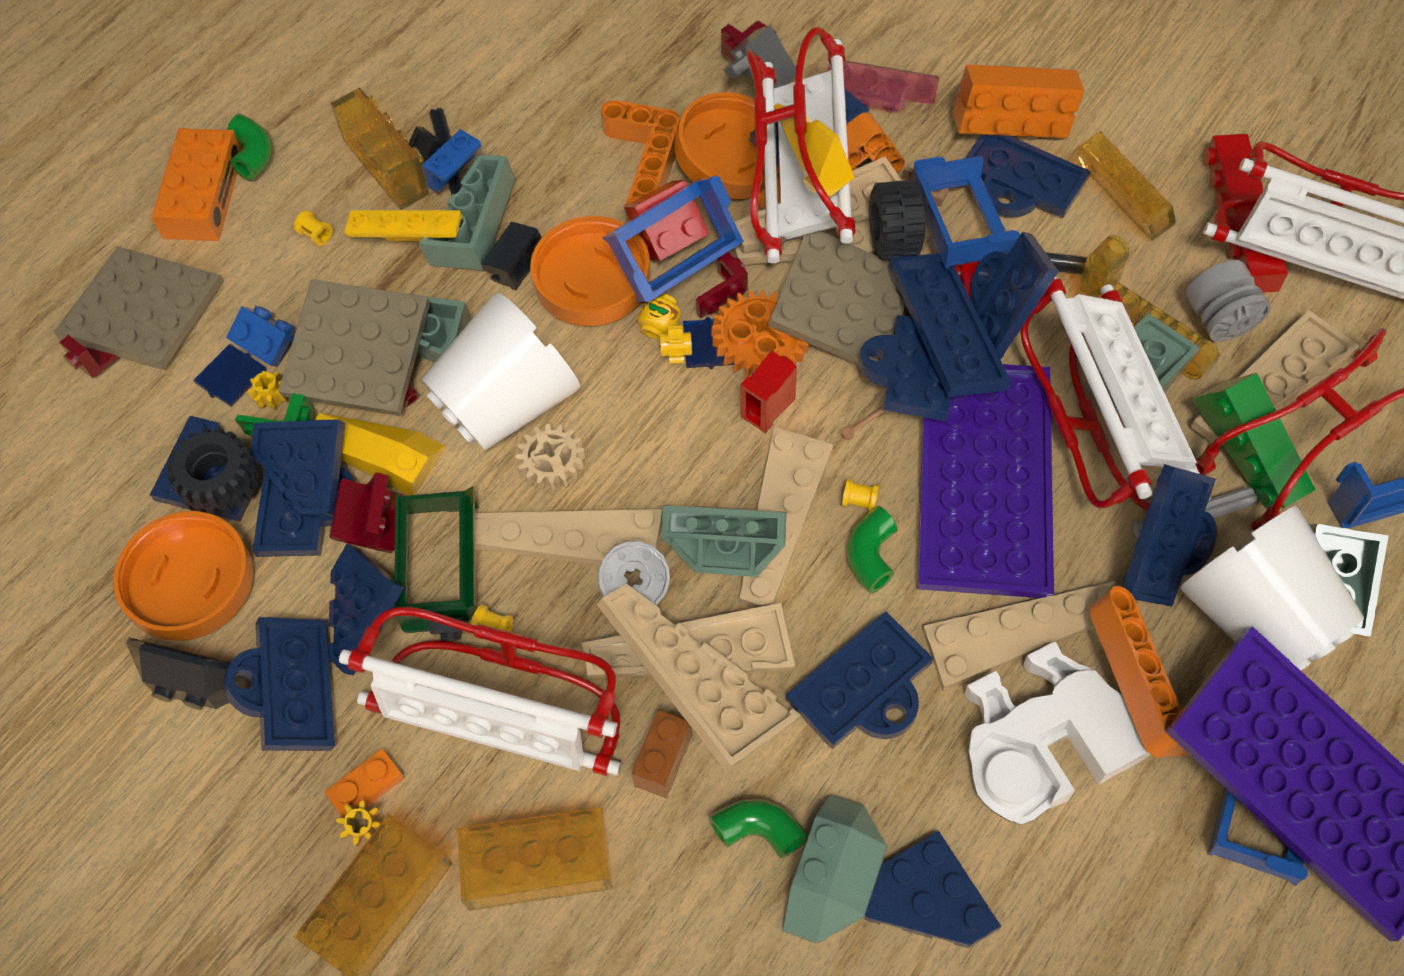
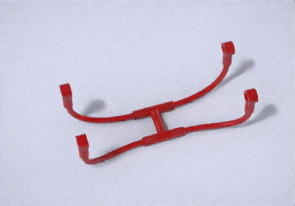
(1324, 389)

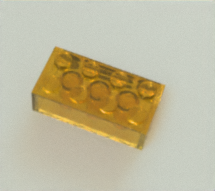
(381, 148)
(534, 859)
(374, 899)

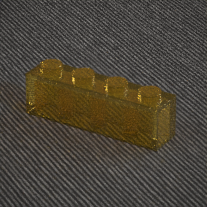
(1126, 186)

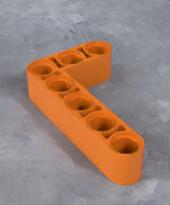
(648, 126)
(864, 140)
(1137, 670)

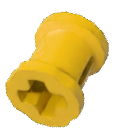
(313, 228)
(860, 495)
(491, 619)

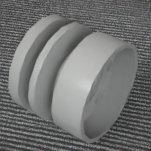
(1227, 300)
(638, 557)

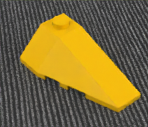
(824, 152)
(389, 450)

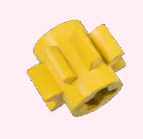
(676, 344)
(266, 390)
(354, 814)

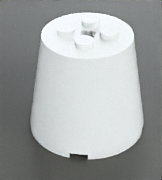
(497, 375)
(1280, 588)

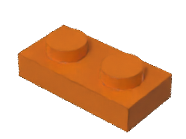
(365, 783)

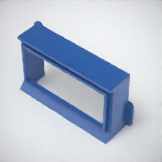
(938, 174)
(715, 202)
(1360, 501)
(1289, 868)

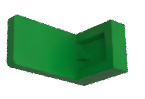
(298, 410)

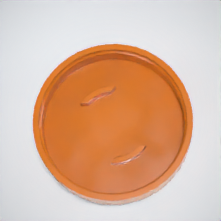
(716, 142)
(580, 275)
(183, 576)

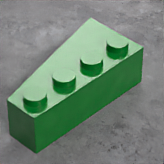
(1263, 453)

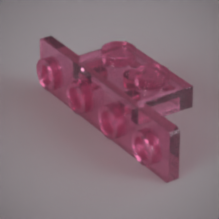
(888, 85)

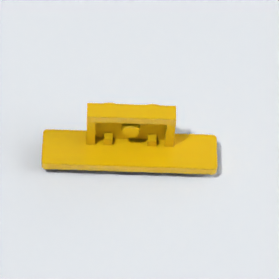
(403, 224)

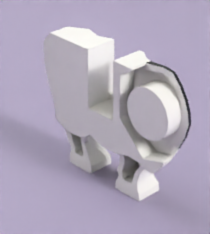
(1010, 748)

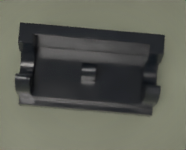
(512, 255)

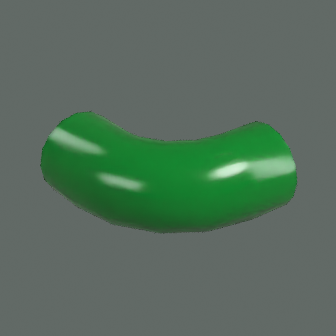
(255, 150)
(864, 549)
(760, 819)

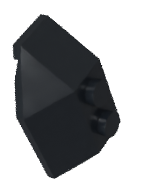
(182, 675)

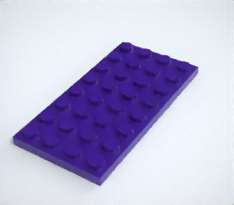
(989, 493)
(1304, 773)

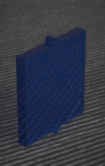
(702, 350)
(229, 375)

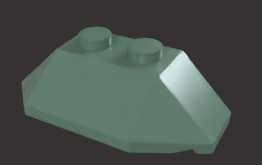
(724, 538)
(835, 871)

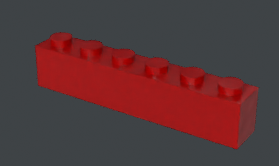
(1224, 160)

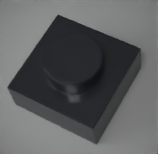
(425, 142)
(446, 632)

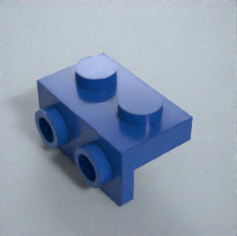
(450, 159)
(261, 334)

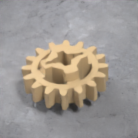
(546, 454)

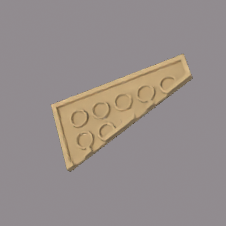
(702, 684)

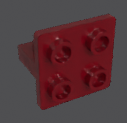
(365, 514)

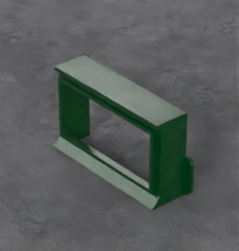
(460, 501)

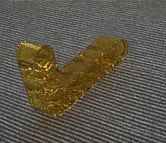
(1105, 267)

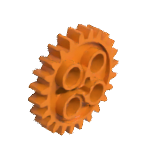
(739, 321)

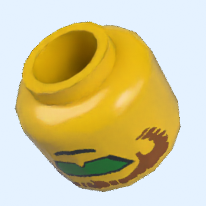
(658, 315)

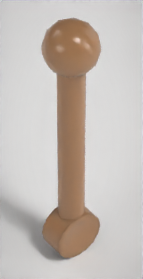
(848, 432)

